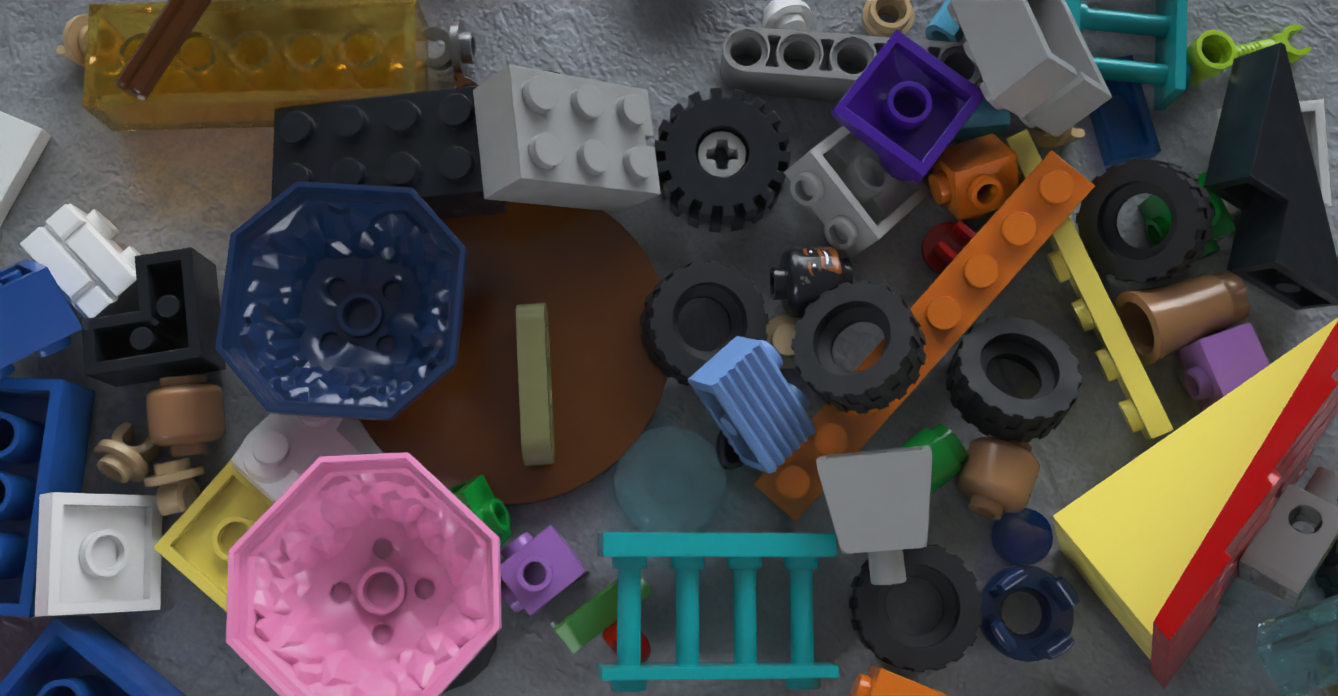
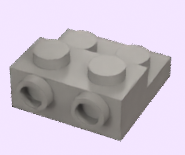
(851, 191)

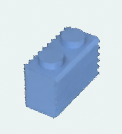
(754, 403)

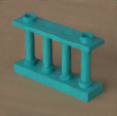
(1170, 72)
(687, 556)

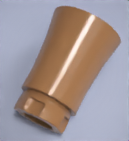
(1181, 313)

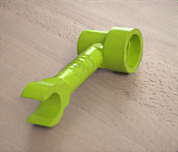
(1216, 50)

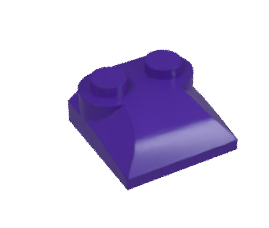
(907, 107)

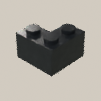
(171, 330)

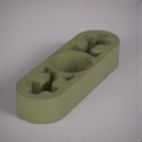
(535, 384)

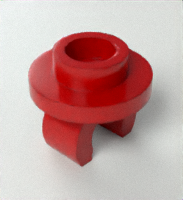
(944, 243)

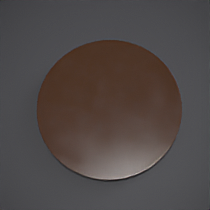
(600, 370)

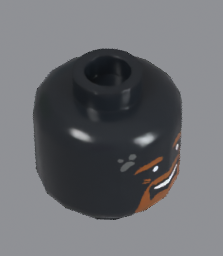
(806, 274)

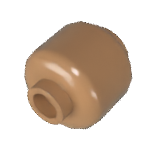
(185, 414)
(997, 476)

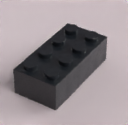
(388, 141)

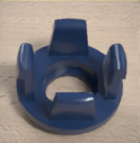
(1056, 601)

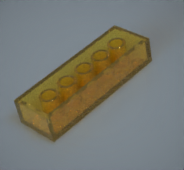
(255, 59)

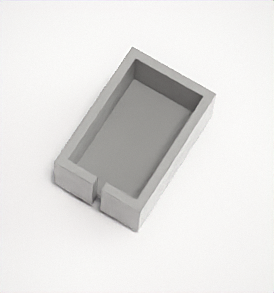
(1031, 60)
(564, 141)

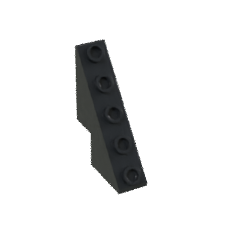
(1269, 173)

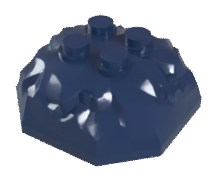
(342, 301)

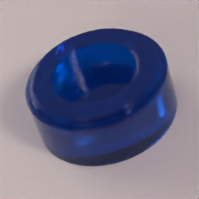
(1022, 537)

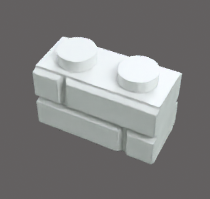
(86, 261)

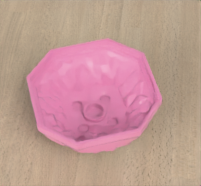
(364, 582)

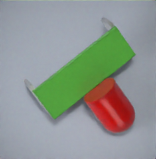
(596, 617)

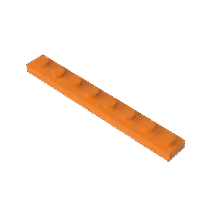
(944, 316)

